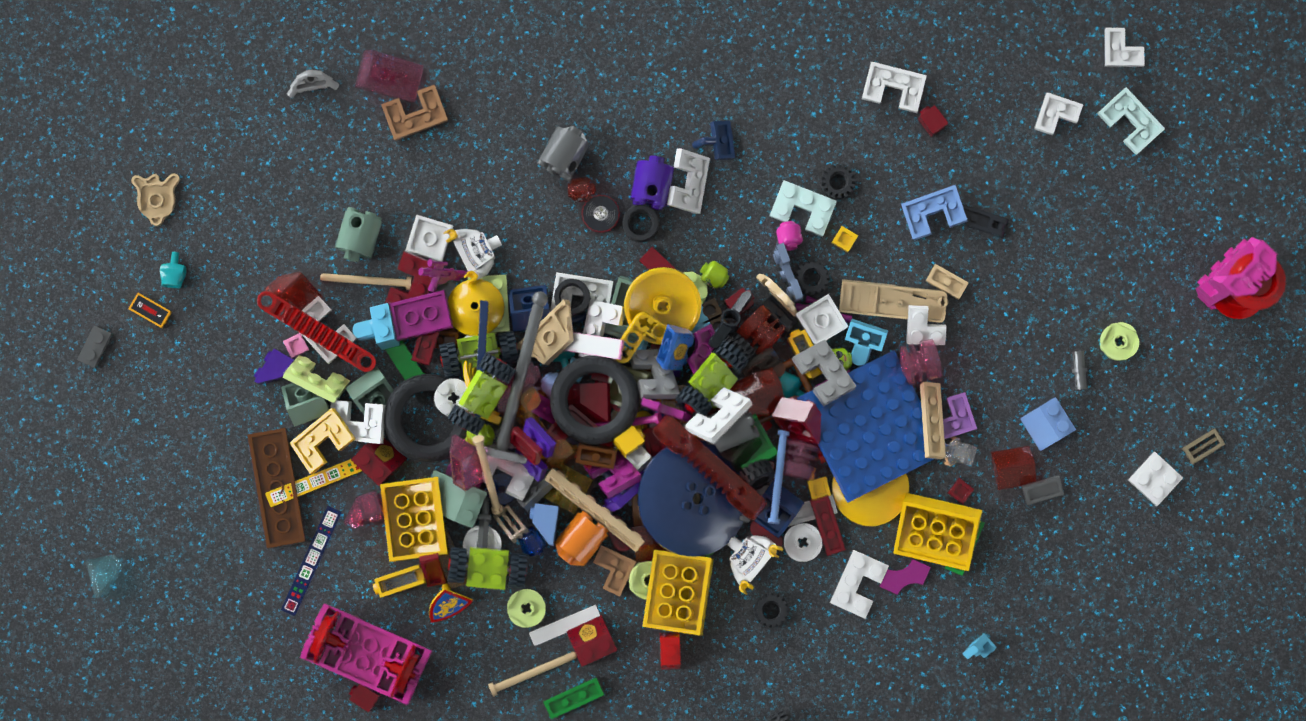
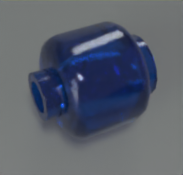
(532, 542)

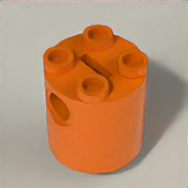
(580, 539)

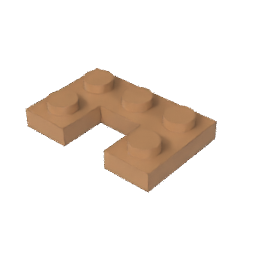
(406, 125)

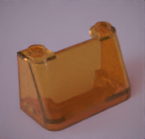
(563, 450)

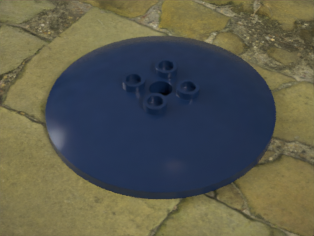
(672, 515)

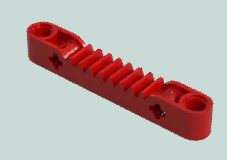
(316, 331)

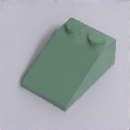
(618, 299)
(459, 504)

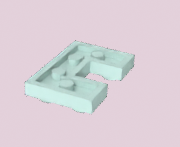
(1128, 105)
(793, 195)

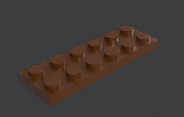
(273, 470)

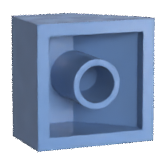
(1047, 424)
(545, 520)

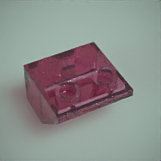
(465, 464)
(365, 508)

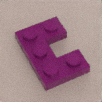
(623, 476)

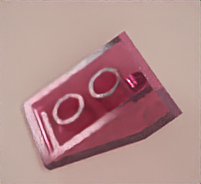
(389, 75)

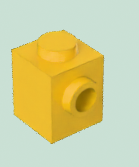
(629, 441)

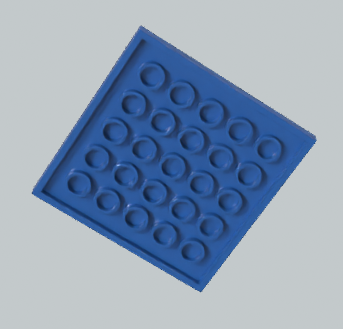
(872, 429)

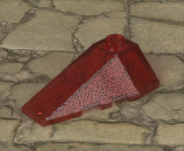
(762, 389)

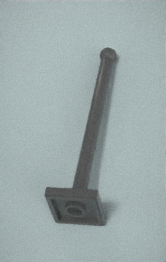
(501, 449)

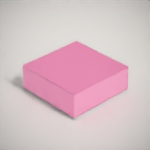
(296, 345)

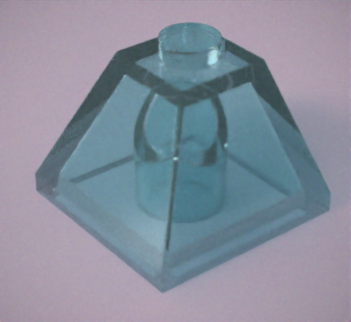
(103, 574)

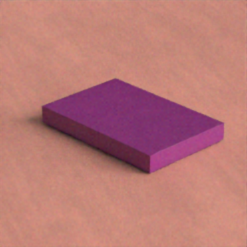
(421, 315)

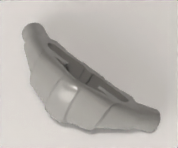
(311, 80)

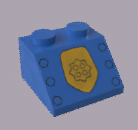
(674, 347)

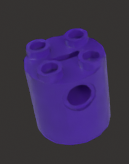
(652, 176)

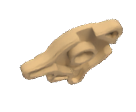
(156, 198)
(776, 291)

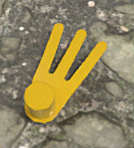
(468, 372)

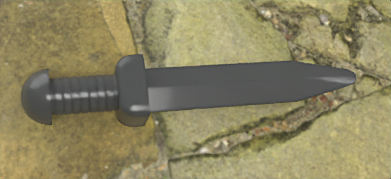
(484, 519)

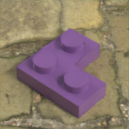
(962, 418)

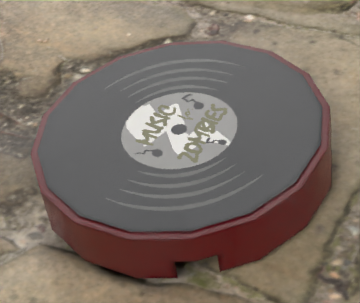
(600, 214)

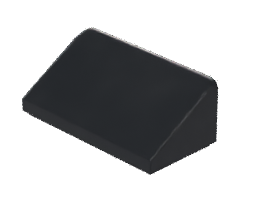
(781, 313)

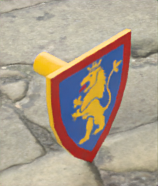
(447, 604)

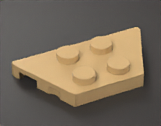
(554, 334)

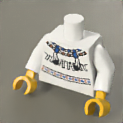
(474, 251)
(750, 558)

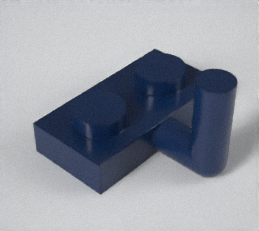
(721, 140)

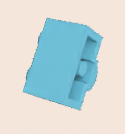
(378, 327)
(865, 339)

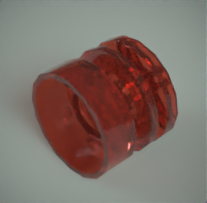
(760, 329)

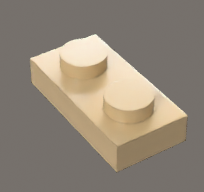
(947, 281)

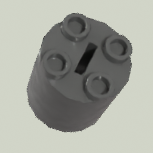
(564, 152)
(738, 433)

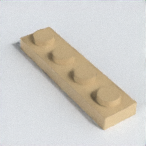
(932, 420)

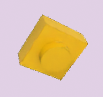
(844, 239)
(494, 418)
(818, 487)

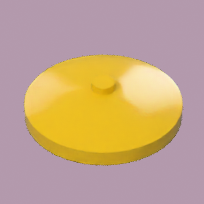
(665, 296)
(875, 506)

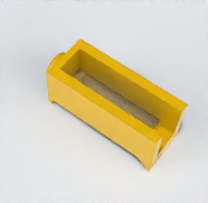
(799, 342)
(399, 581)

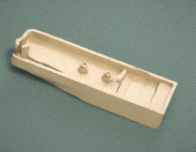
(890, 300)

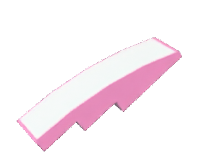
(596, 346)

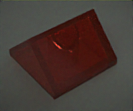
(1013, 467)

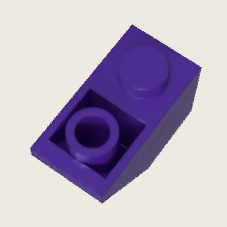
(274, 367)

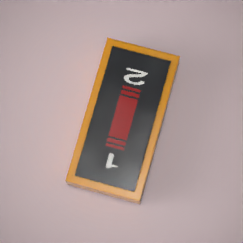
(150, 310)

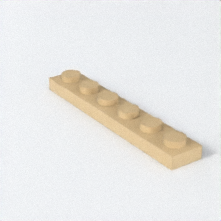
(589, 505)

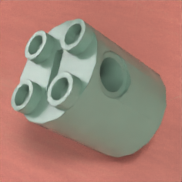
(358, 234)

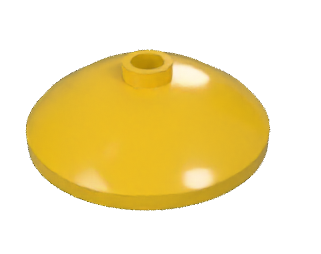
(467, 319)

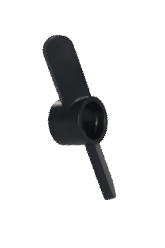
(735, 312)

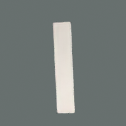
(561, 626)

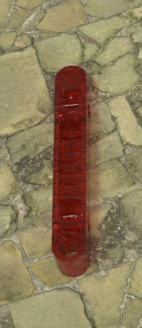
(747, 501)

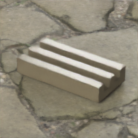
(1189, 454)
(518, 533)

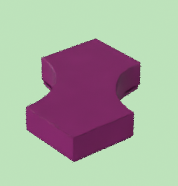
(702, 349)
(659, 407)
(913, 573)

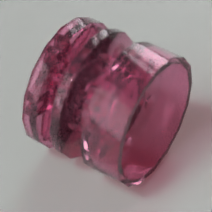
(921, 361)
(798, 460)

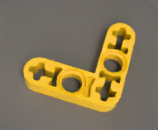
(641, 331)

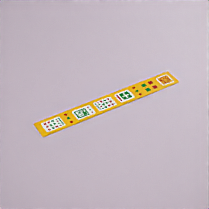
(313, 482)

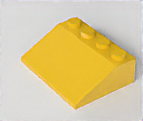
(413, 519)
(937, 531)
(678, 592)

